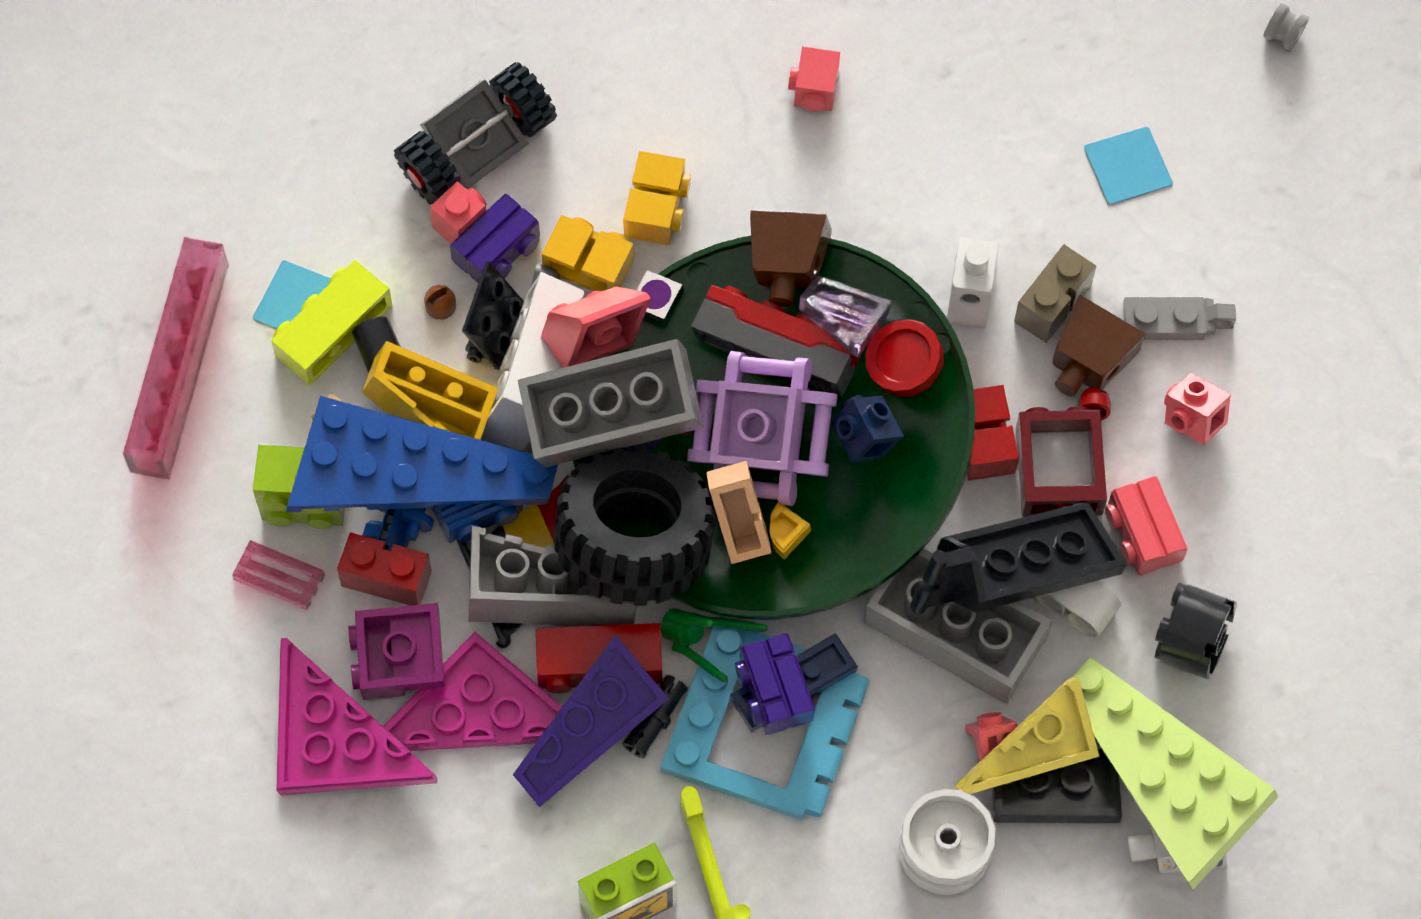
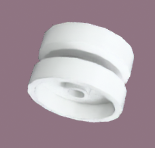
(943, 866)

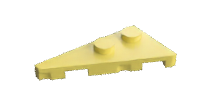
(1046, 740)

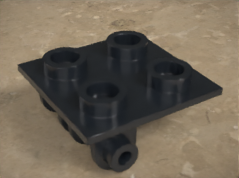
(491, 318)

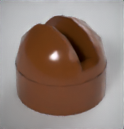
(443, 306)

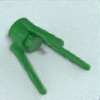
(688, 628)

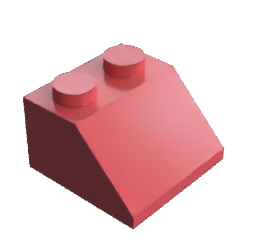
(595, 325)

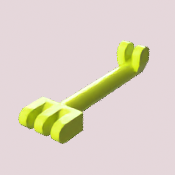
(693, 816)

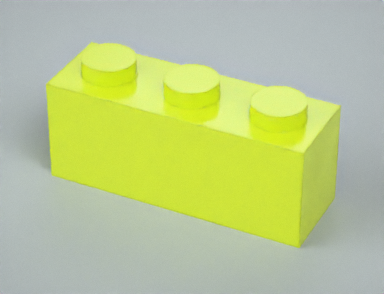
(327, 320)

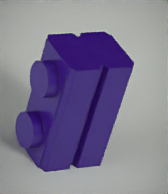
(496, 237)
(775, 684)

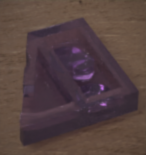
(844, 312)

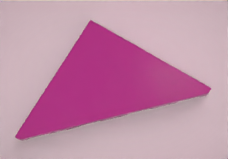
(480, 706)
(331, 739)

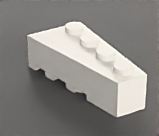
(525, 358)

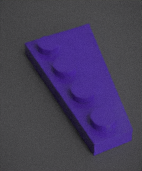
(594, 718)

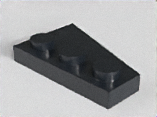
(1064, 795)

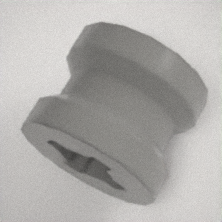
(1286, 27)

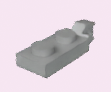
(1178, 317)

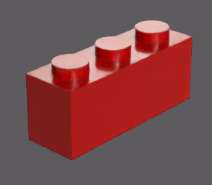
(569, 652)

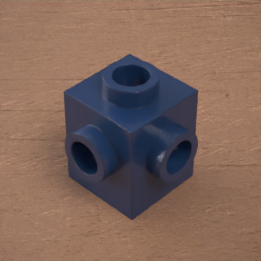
(866, 428)

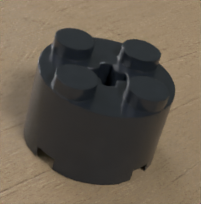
(1195, 631)

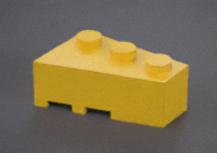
(428, 392)

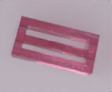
(309, 588)

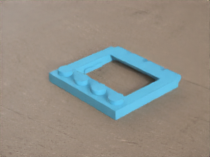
(703, 714)

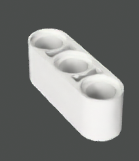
(1083, 606)

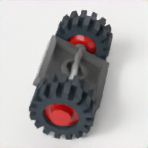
(475, 132)

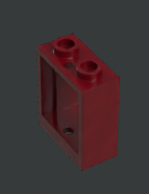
(1048, 498)

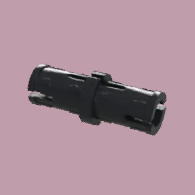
(658, 720)

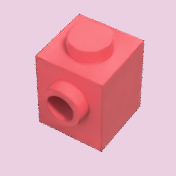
(815, 79)
(456, 211)

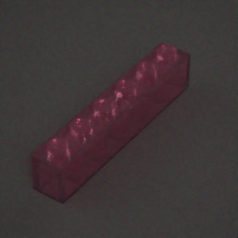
(176, 358)

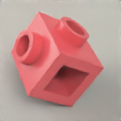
(1197, 408)

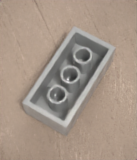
(610, 403)
(981, 647)

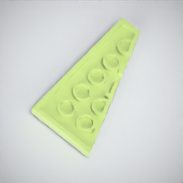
(1180, 781)

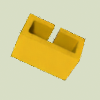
(654, 202)
(586, 256)

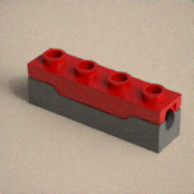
(764, 331)

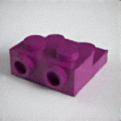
(397, 650)

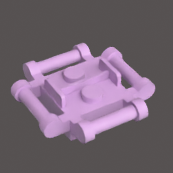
(763, 423)

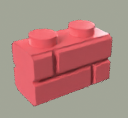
(1146, 526)

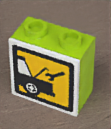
(630, 888)

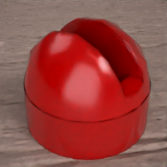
(1096, 400)

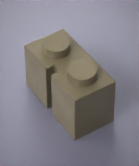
(1046, 301)

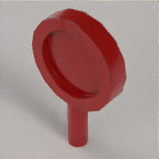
(904, 358)

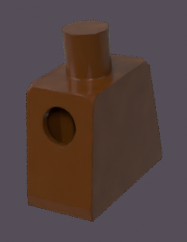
(787, 250)
(1093, 347)

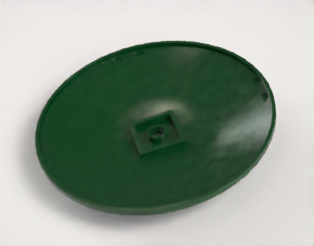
(865, 514)

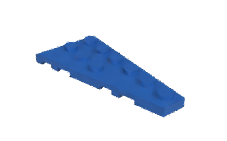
(400, 464)

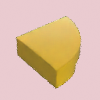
(786, 530)

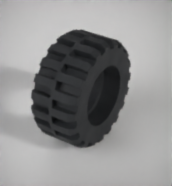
(625, 565)

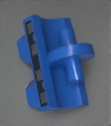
(399, 526)

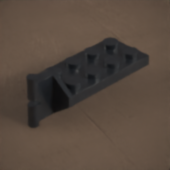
(1019, 560)

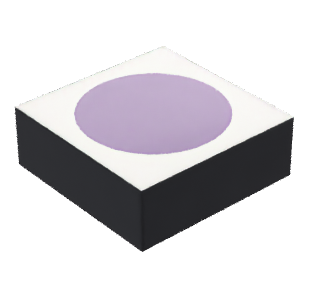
(663, 294)

